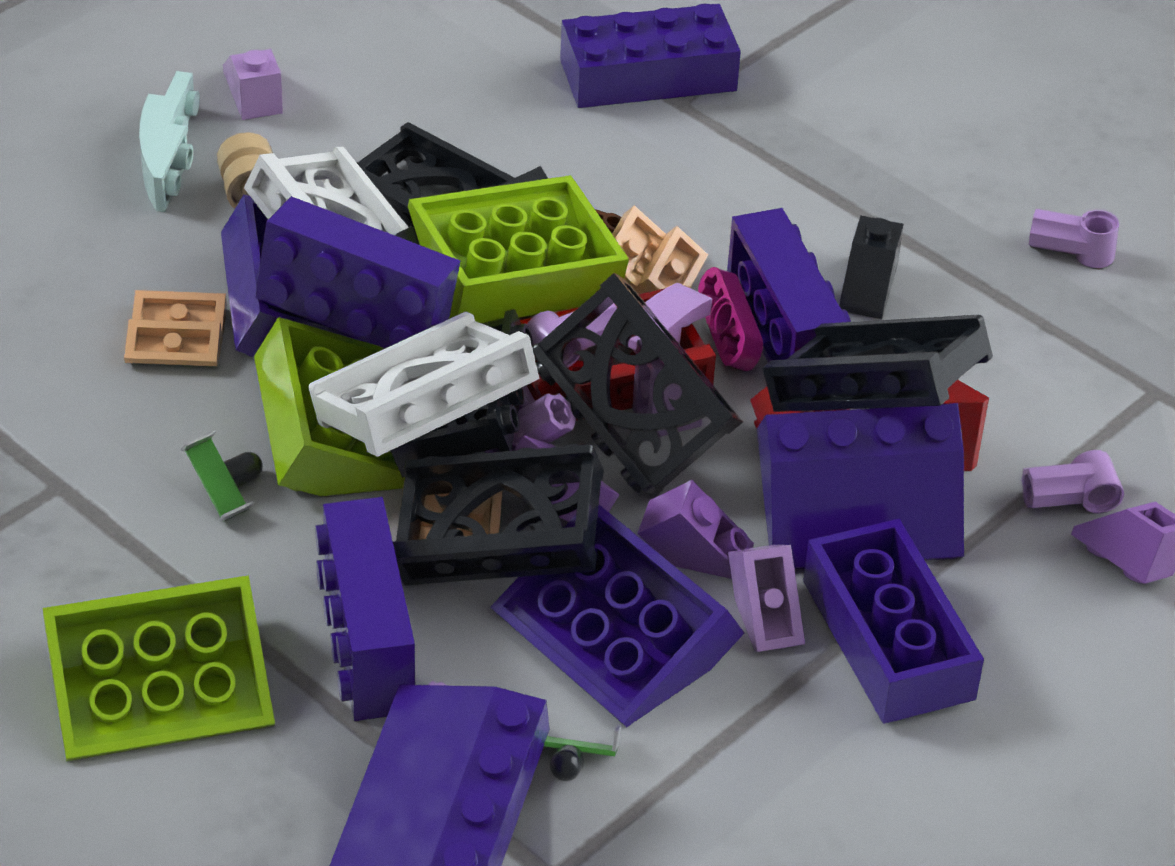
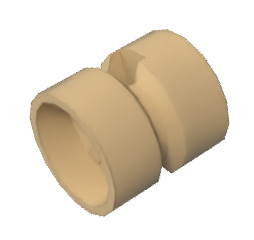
(236, 161)

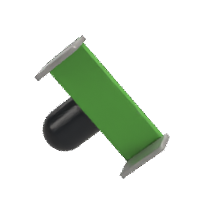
(223, 477)
(568, 758)

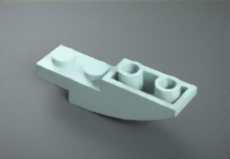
(165, 138)

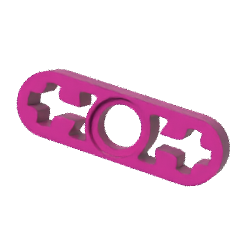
(731, 320)

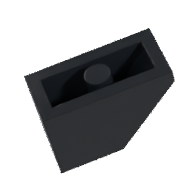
(871, 266)

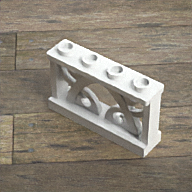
(344, 187)
(423, 382)

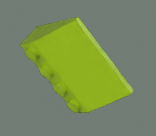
(520, 246)
(303, 451)
(157, 667)

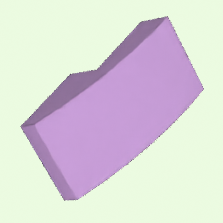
(677, 308)

